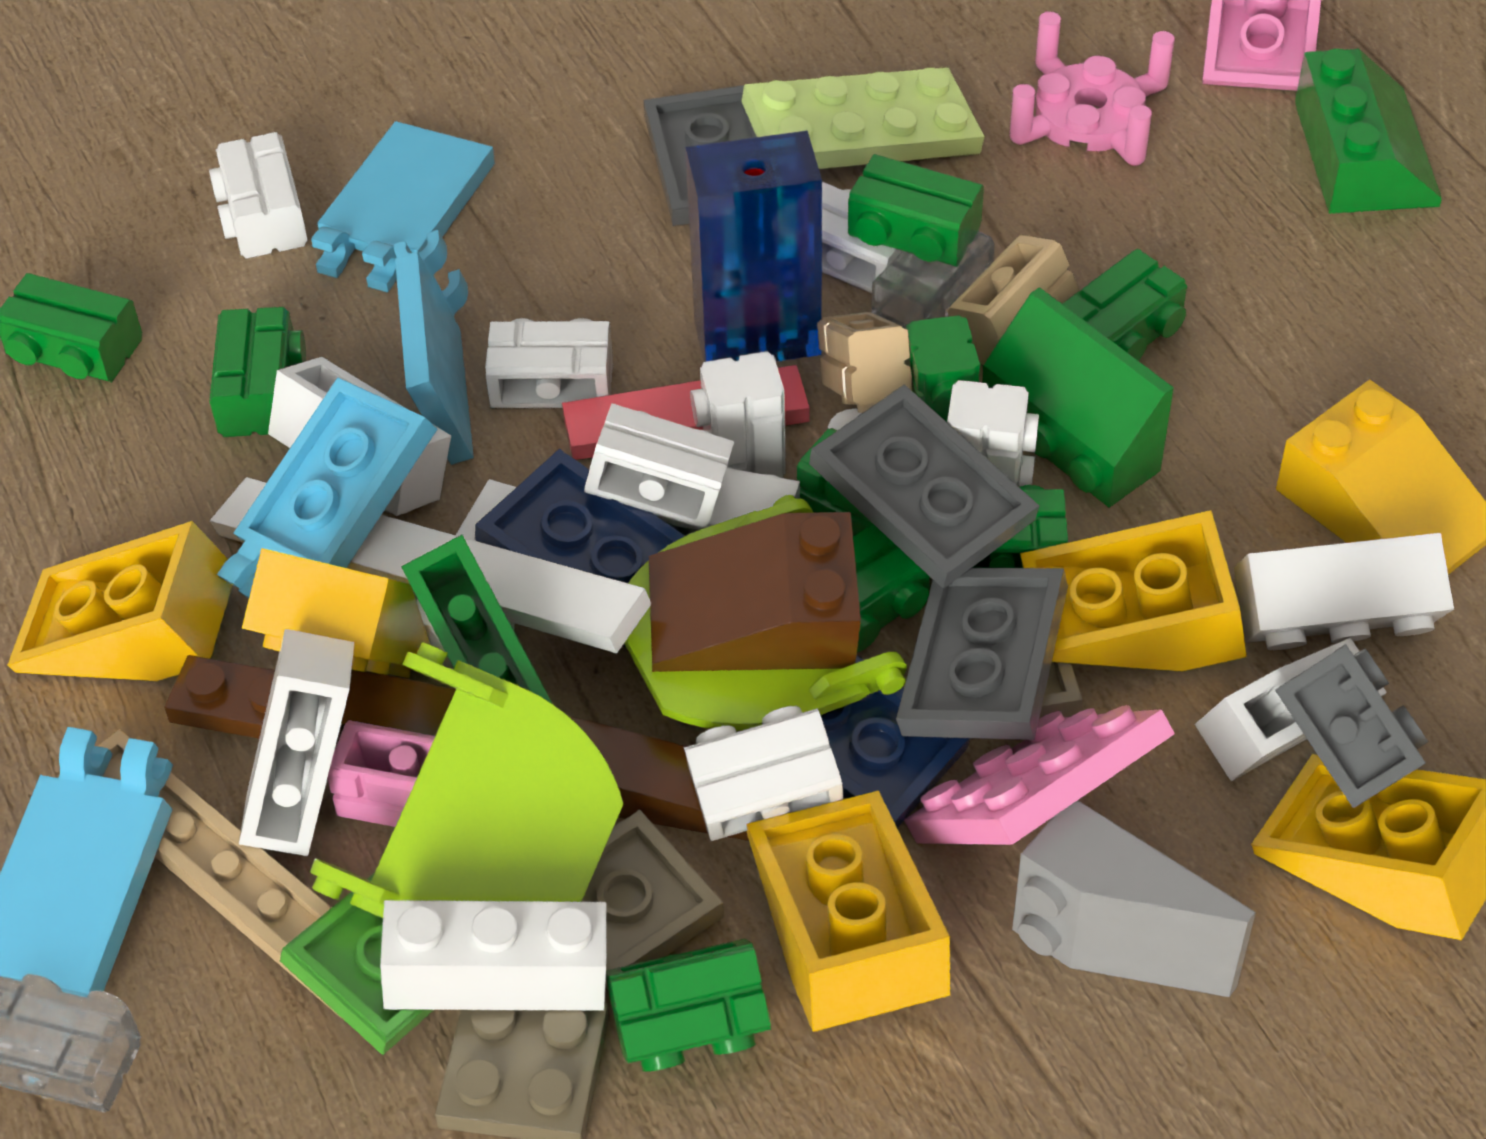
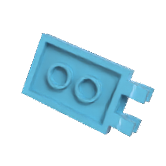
(400, 193)
(434, 341)
(331, 482)
(81, 863)

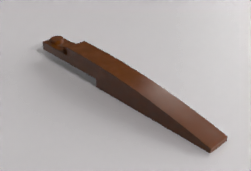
(235, 696)

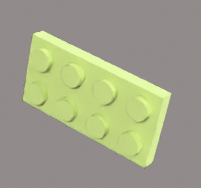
(869, 114)

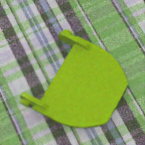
(747, 696)
(502, 805)

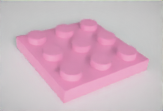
(1036, 778)

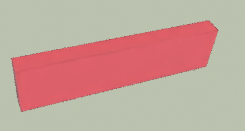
(672, 403)

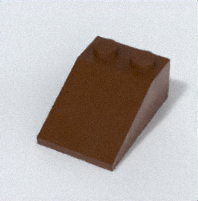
(758, 597)

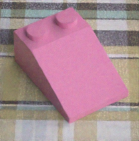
(1259, 42)

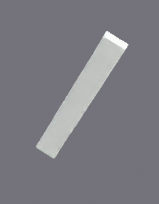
(527, 588)

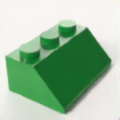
(1362, 135)
(1094, 401)

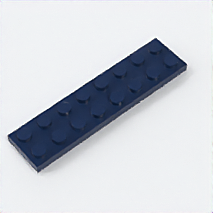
(564, 525)

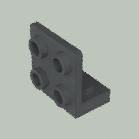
(1352, 725)

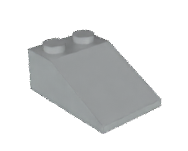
(1126, 908)

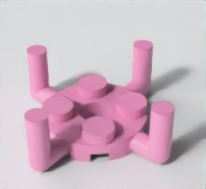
(1069, 91)

